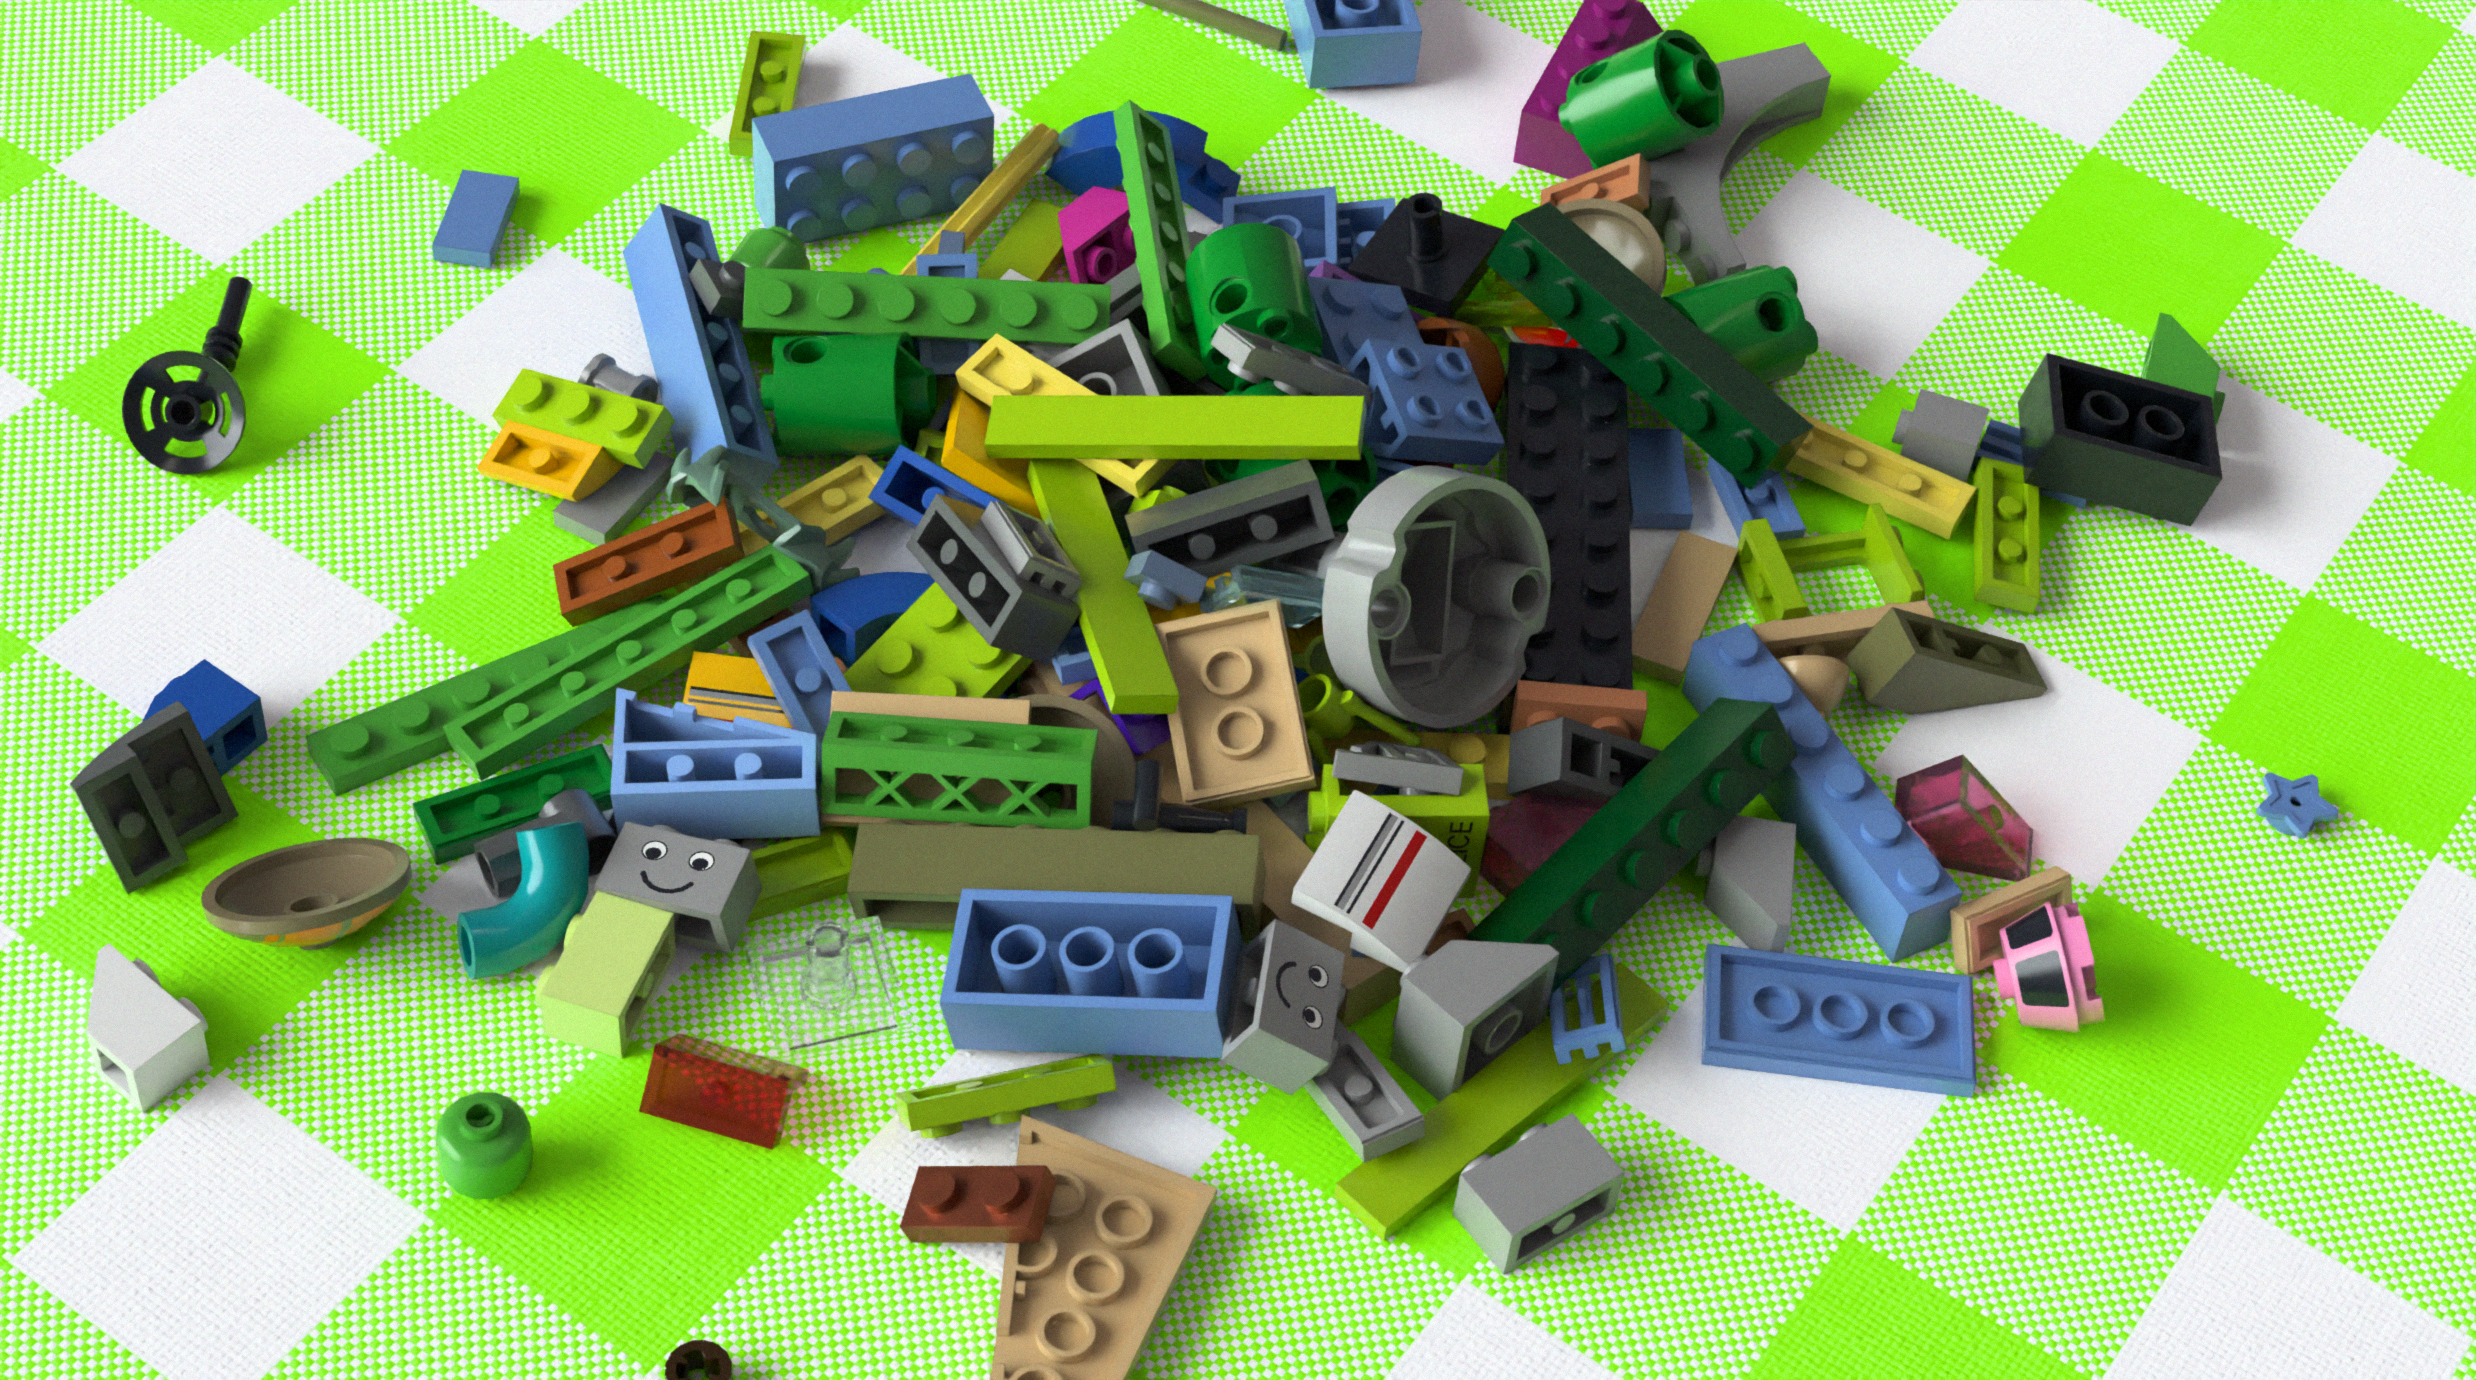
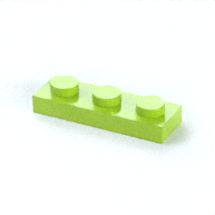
(767, 83)
(621, 424)
(2006, 537)
(1005, 1095)

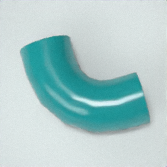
(539, 912)

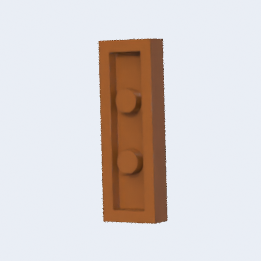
(648, 561)

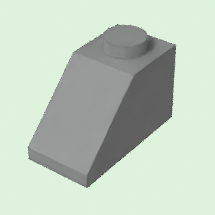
(1751, 879)

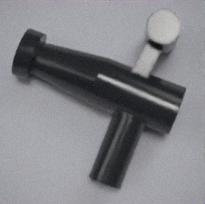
(1149, 813)

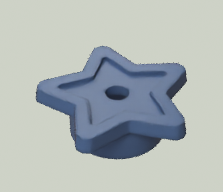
(2289, 818)

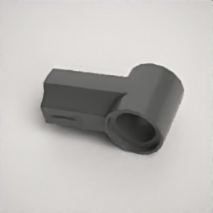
(500, 853)

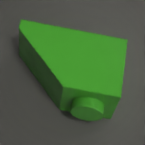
(2181, 362)

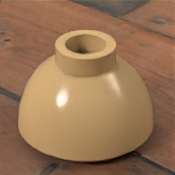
(1819, 678)

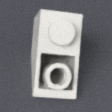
(140, 1033)

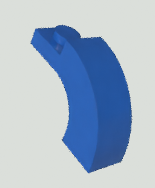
(1091, 159)
(864, 608)

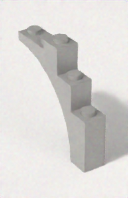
(1760, 100)

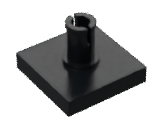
(1428, 254)

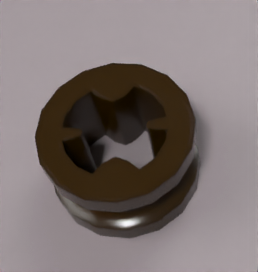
(699, 1355)

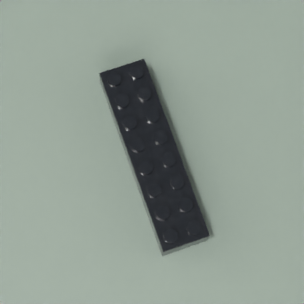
(1570, 462)

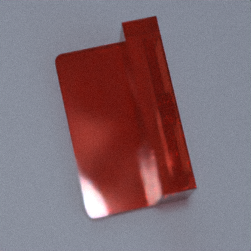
(720, 1089)

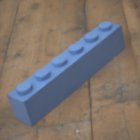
(695, 354)
(1836, 806)

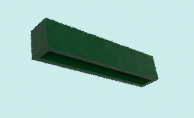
(1649, 345)
(1644, 834)

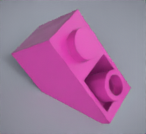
(1097, 236)

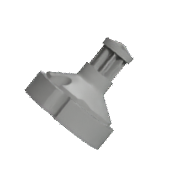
(1431, 594)

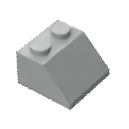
(1468, 1008)

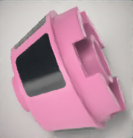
(2049, 969)

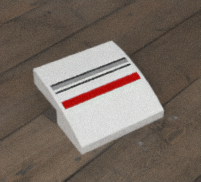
(1381, 881)

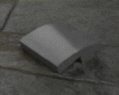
(153, 796)

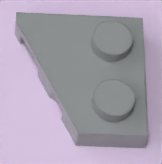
(1399, 767)

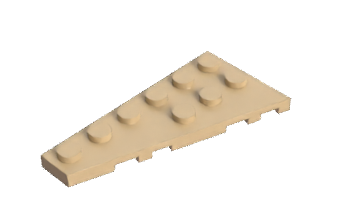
(1103, 1264)

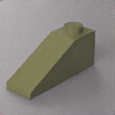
(1938, 666)

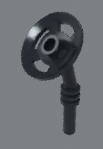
(192, 400)

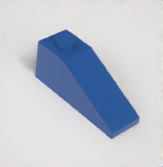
(222, 710)

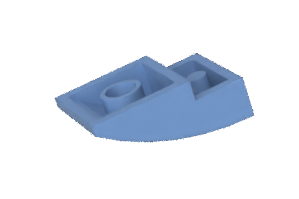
(1315, 220)

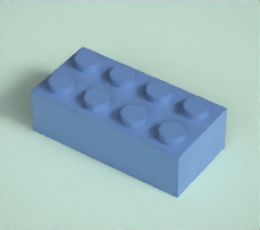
(1355, 41)
(872, 158)
(1091, 972)

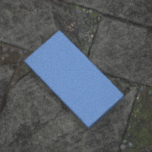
(1838, 1020)

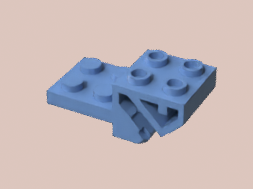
(1422, 394)

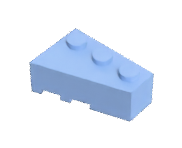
(712, 773)

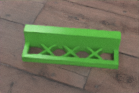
(958, 749)

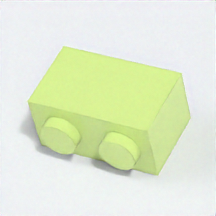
(606, 973)

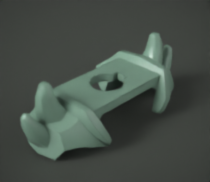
(806, 544)

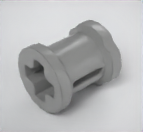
(605, 374)

